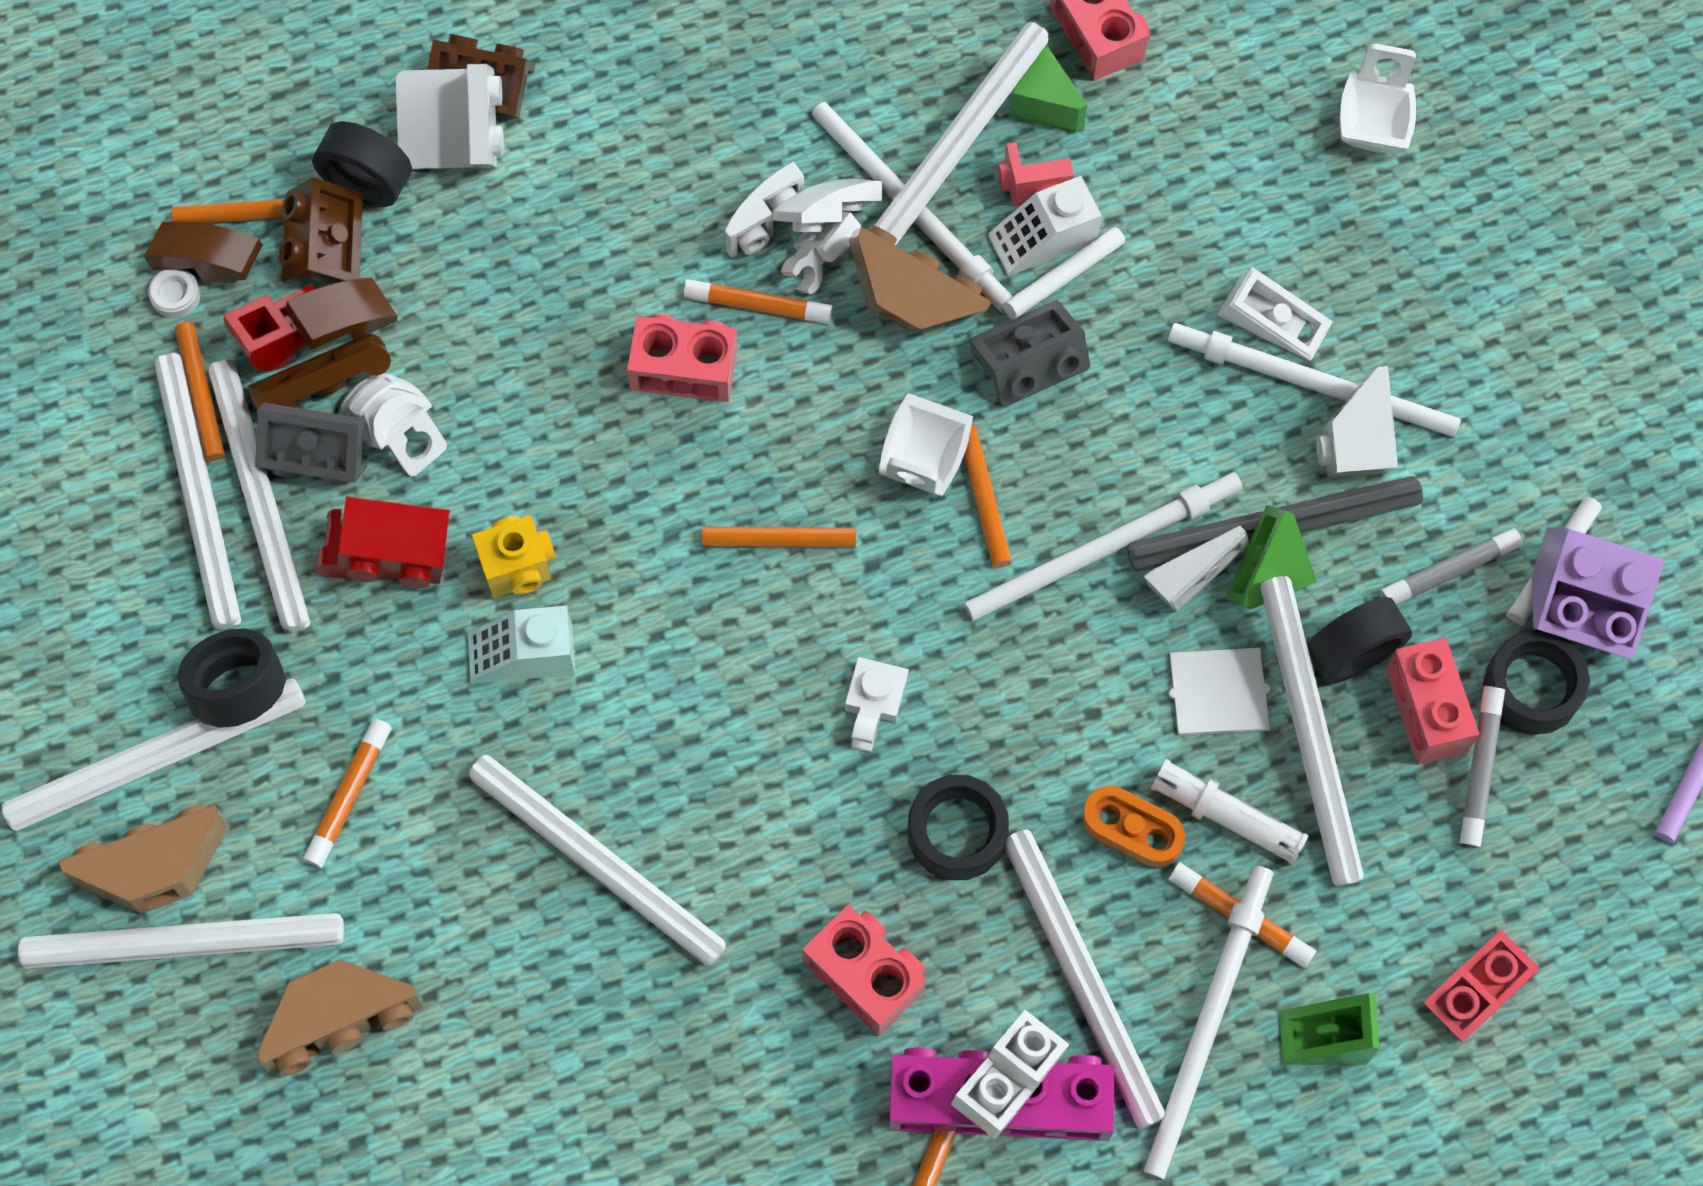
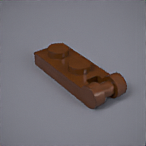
(323, 373)

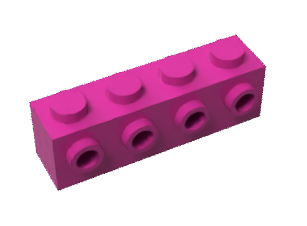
(1069, 1103)

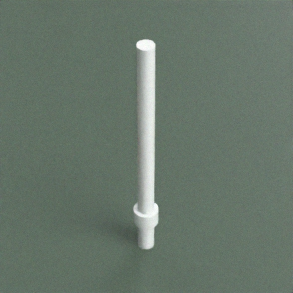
(970, 266)
(1220, 349)
(1189, 503)
(1244, 922)

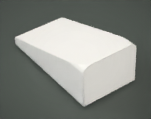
(1273, 314)
(1188, 574)

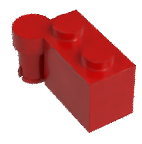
(384, 543)

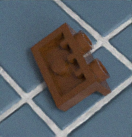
(505, 61)
(321, 233)

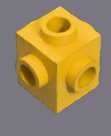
(514, 556)

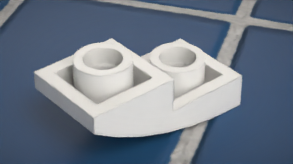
(826, 202)
(753, 221)
(1009, 1074)

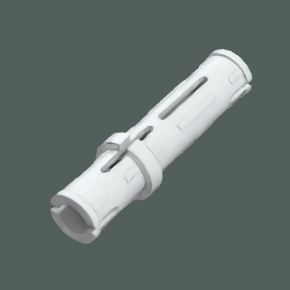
(1229, 811)

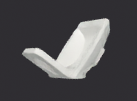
(1379, 110)
(388, 411)
(925, 444)

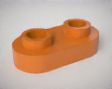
(1135, 824)

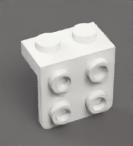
(449, 117)

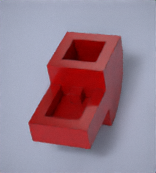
(266, 331)

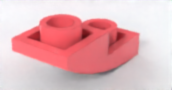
(1481, 986)

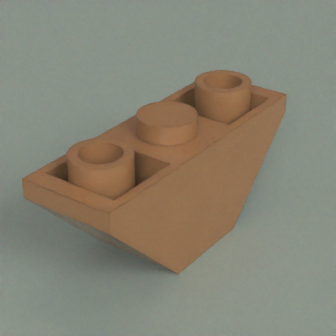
(910, 286)
(151, 862)
(332, 1012)

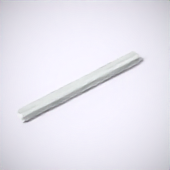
(963, 130)
(197, 493)
(259, 498)
(1312, 731)
(134, 763)
(597, 860)
(181, 940)
(1084, 979)

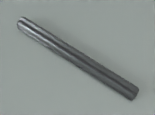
(1308, 514)

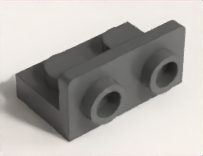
(1032, 352)
(309, 444)

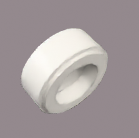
(174, 293)

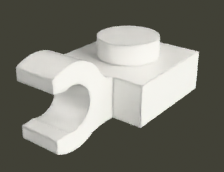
(817, 247)
(874, 696)

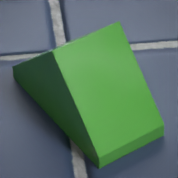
(1048, 96)
(1272, 552)
(1331, 1032)

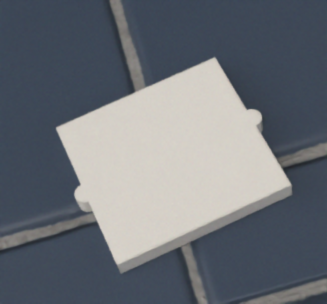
(1219, 691)

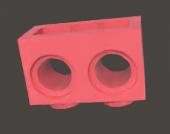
(1090, 26)
(680, 371)
(1431, 701)
(854, 977)

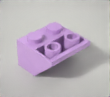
(1593, 590)

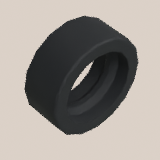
(362, 162)
(1359, 640)
(1559, 652)
(238, 702)
(966, 788)

